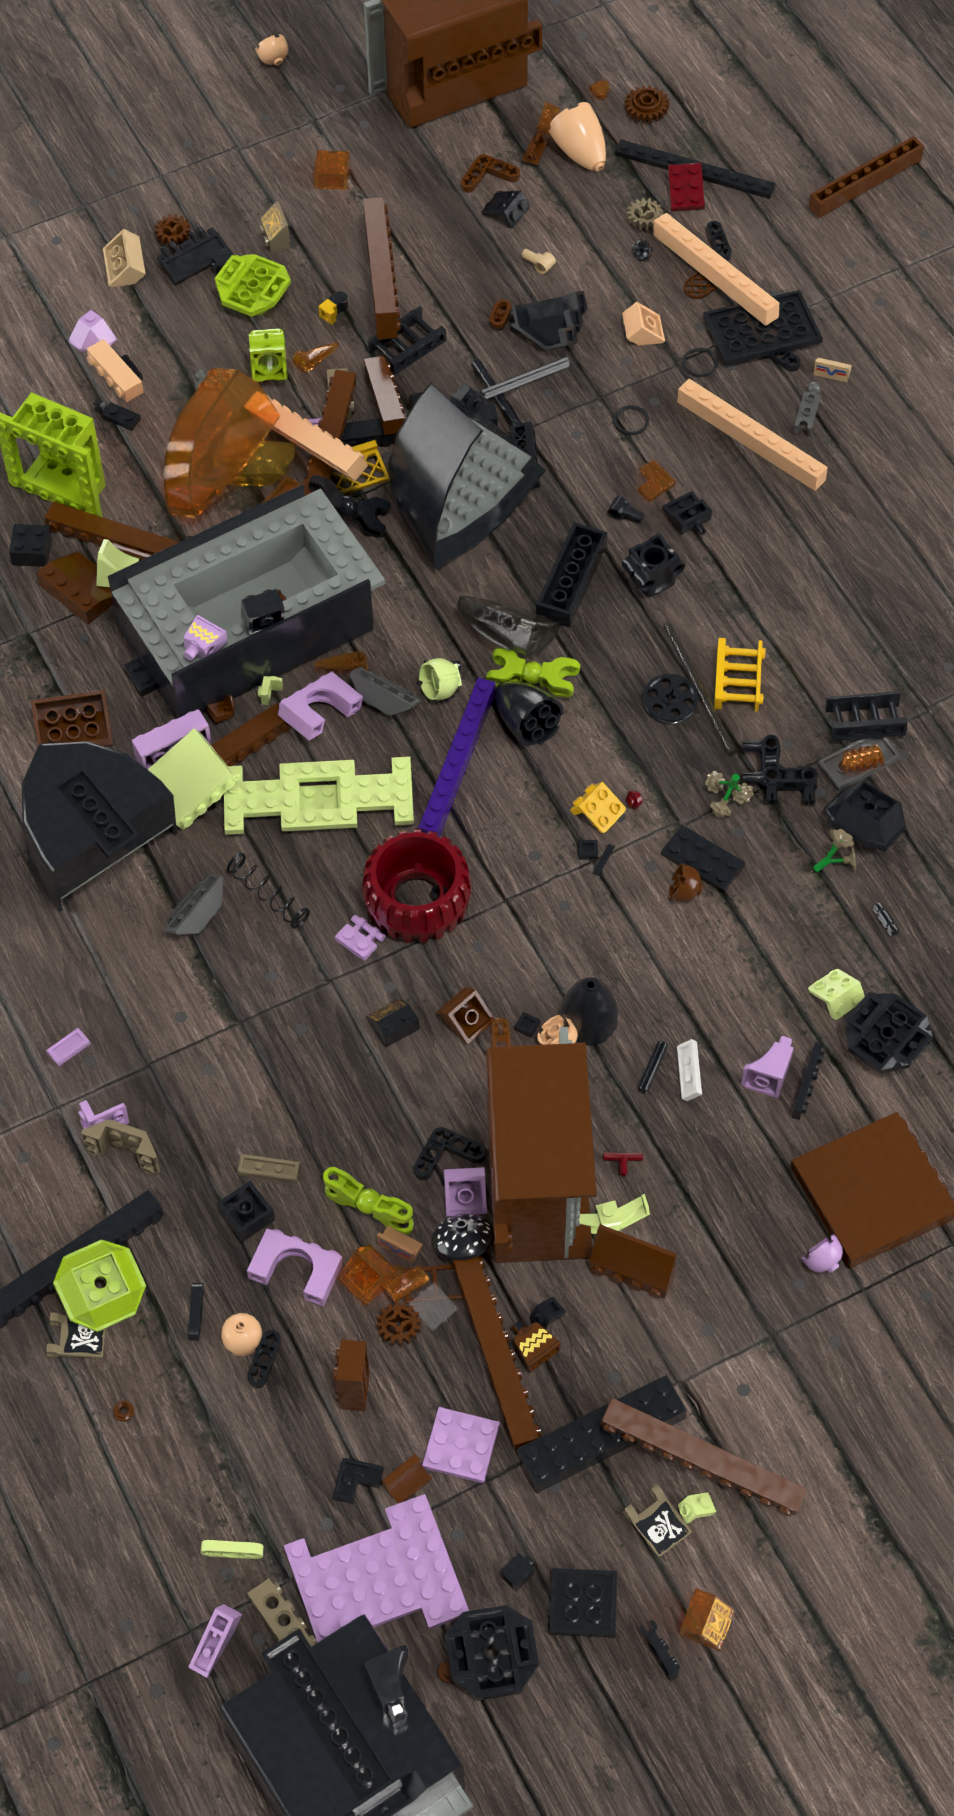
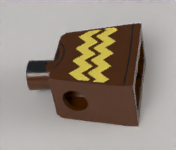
(534, 1344)

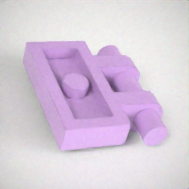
(355, 941)

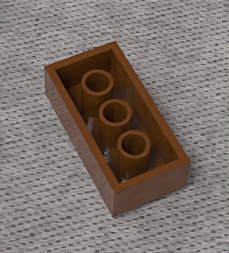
(351, 1375)

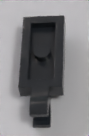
(117, 414)
(660, 1649)

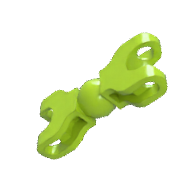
(548, 674)
(368, 1201)

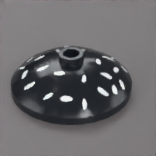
(463, 1236)

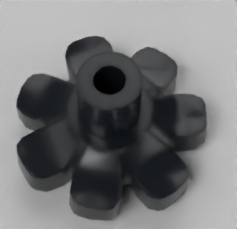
(642, 249)

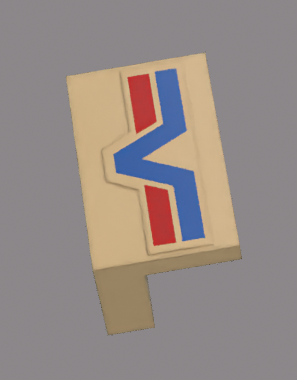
(832, 369)

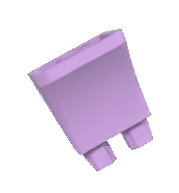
(769, 1071)

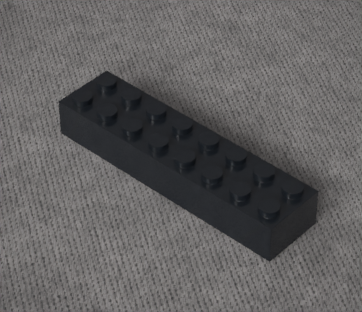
(586, 1443)

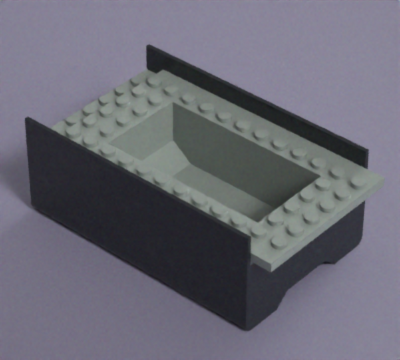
(282, 545)

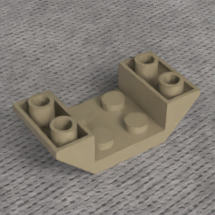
(99, 1136)

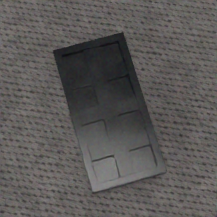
(712, 862)

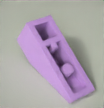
(215, 1639)

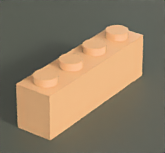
(114, 370)

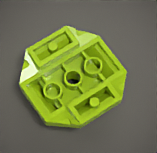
(251, 284)
(95, 1306)

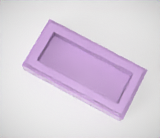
(68, 1047)

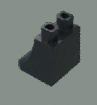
(385, 1680)

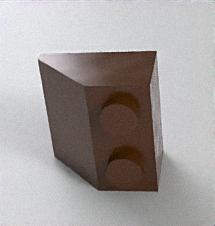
(466, 1015)

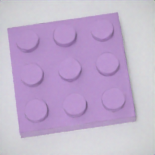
(461, 1445)

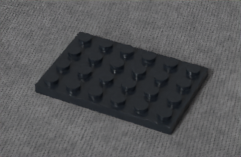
(744, 337)

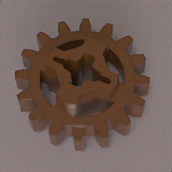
(172, 229)
(389, 1325)

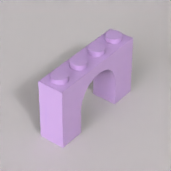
(326, 689)
(277, 1246)

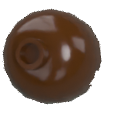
(686, 884)

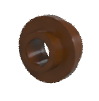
(120, 1406)

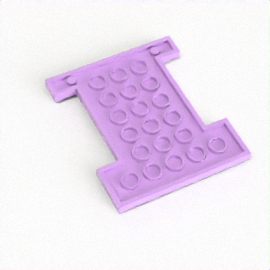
(380, 1575)

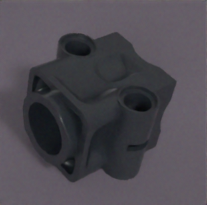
(653, 565)

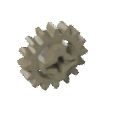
(644, 213)

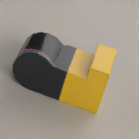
(333, 306)

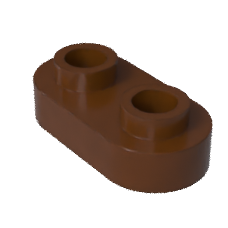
(498, 317)

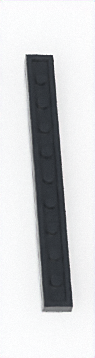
(709, 172)

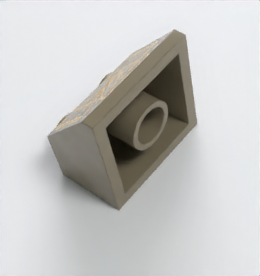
(275, 229)

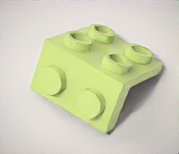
(839, 992)

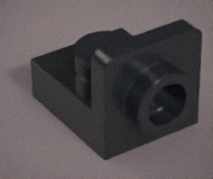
(547, 1312)

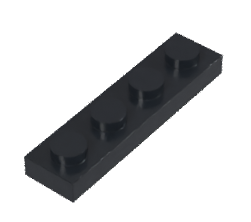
(806, 1088)

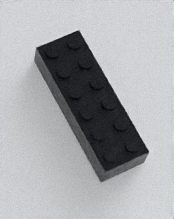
(572, 574)

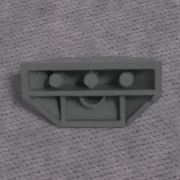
(382, 692)
(197, 907)

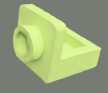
(269, 684)
(696, 1506)

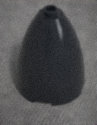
(524, 707)
(591, 1010)

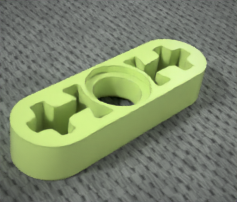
(232, 1549)

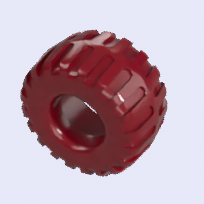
(414, 857)

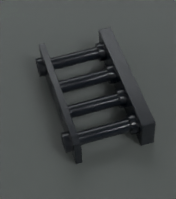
(416, 351)
(868, 728)

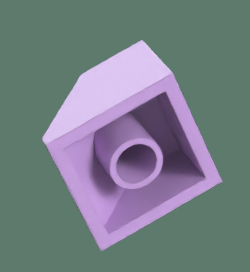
(465, 1191)

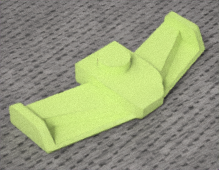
(615, 1217)

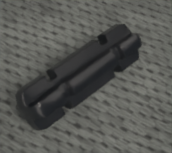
(132, 366)
(885, 919)

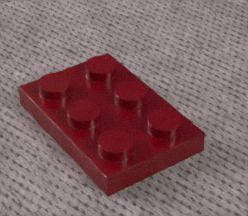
(686, 187)

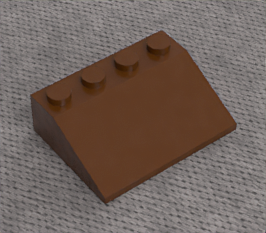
(74, 584)
(73, 718)
(632, 1262)

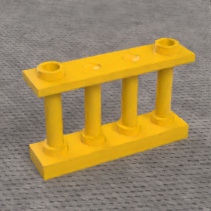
(723, 666)

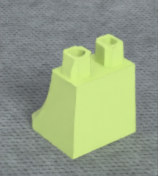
(110, 561)

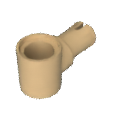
(541, 262)

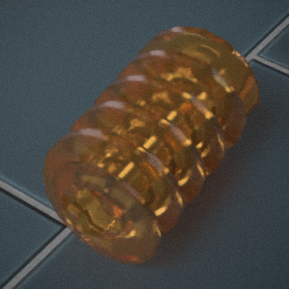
(861, 757)

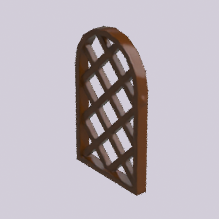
(694, 277)

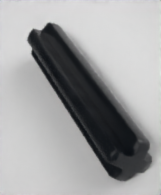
(652, 1067)

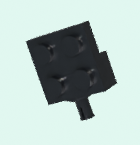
(688, 512)

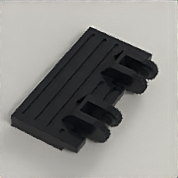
(193, 257)

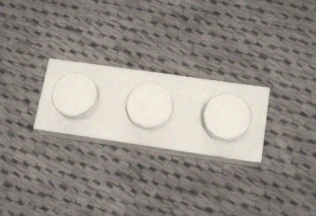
(689, 1070)

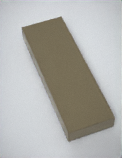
(268, 1168)

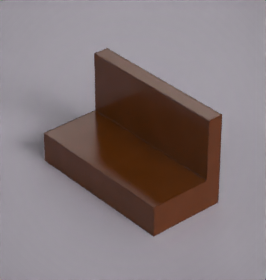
(406, 1480)

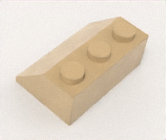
(124, 259)

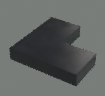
(354, 1473)

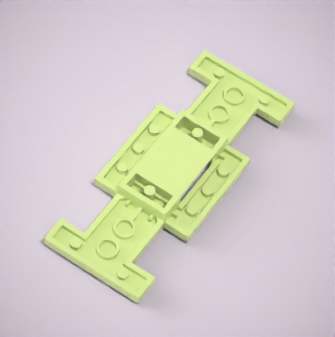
(321, 804)

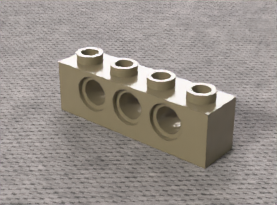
(268, 1592)

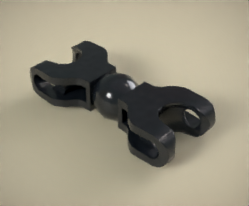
(362, 512)

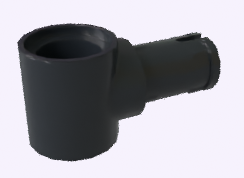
(621, 508)

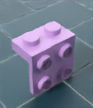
(88, 1119)

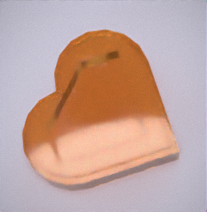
(600, 89)

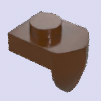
(222, 710)

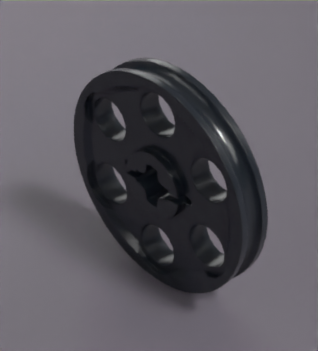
(675, 704)

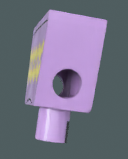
(203, 638)

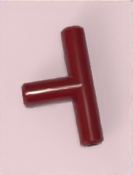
(622, 1158)

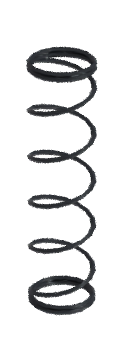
(262, 883)

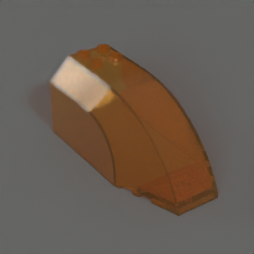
(214, 439)

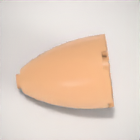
(580, 136)

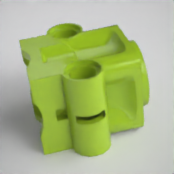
(268, 355)

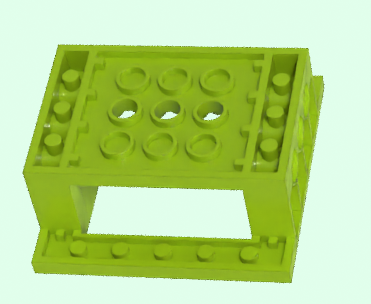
(69, 456)

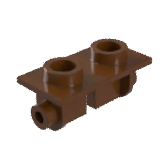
(535, 149)

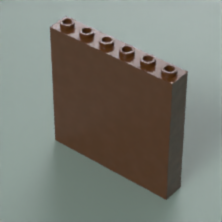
(874, 1189)

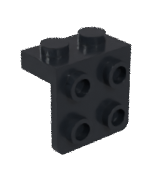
(509, 205)

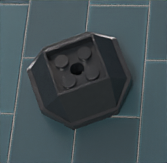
(866, 815)
(887, 1015)
(498, 1630)

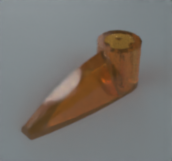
(314, 356)
(345, 661)

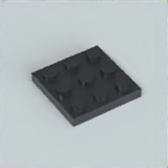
(583, 1602)

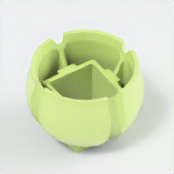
(439, 679)

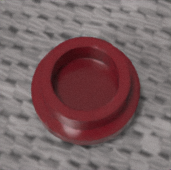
(634, 799)

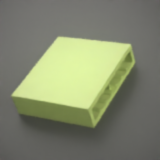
(193, 776)

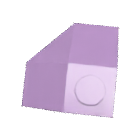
(89, 331)

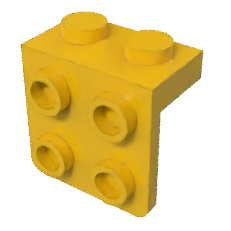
(599, 806)

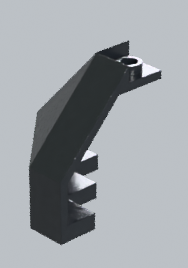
(551, 321)

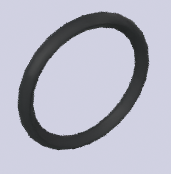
(700, 374)
(631, 432)

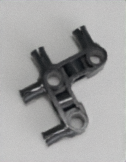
(784, 778)

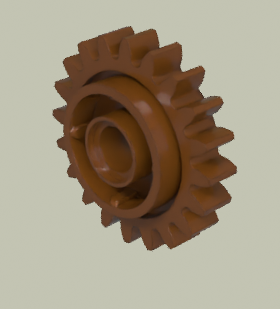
(646, 104)

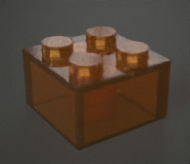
(332, 169)

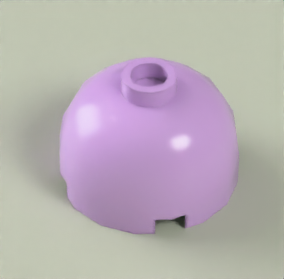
(824, 1255)

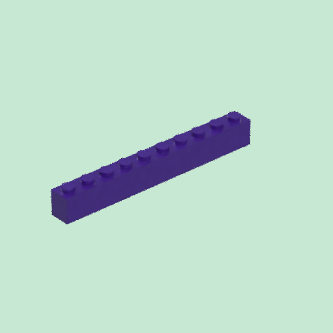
(458, 757)

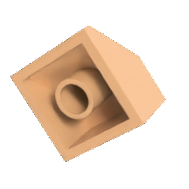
(642, 325)

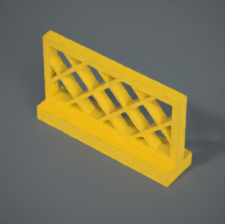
(368, 450)

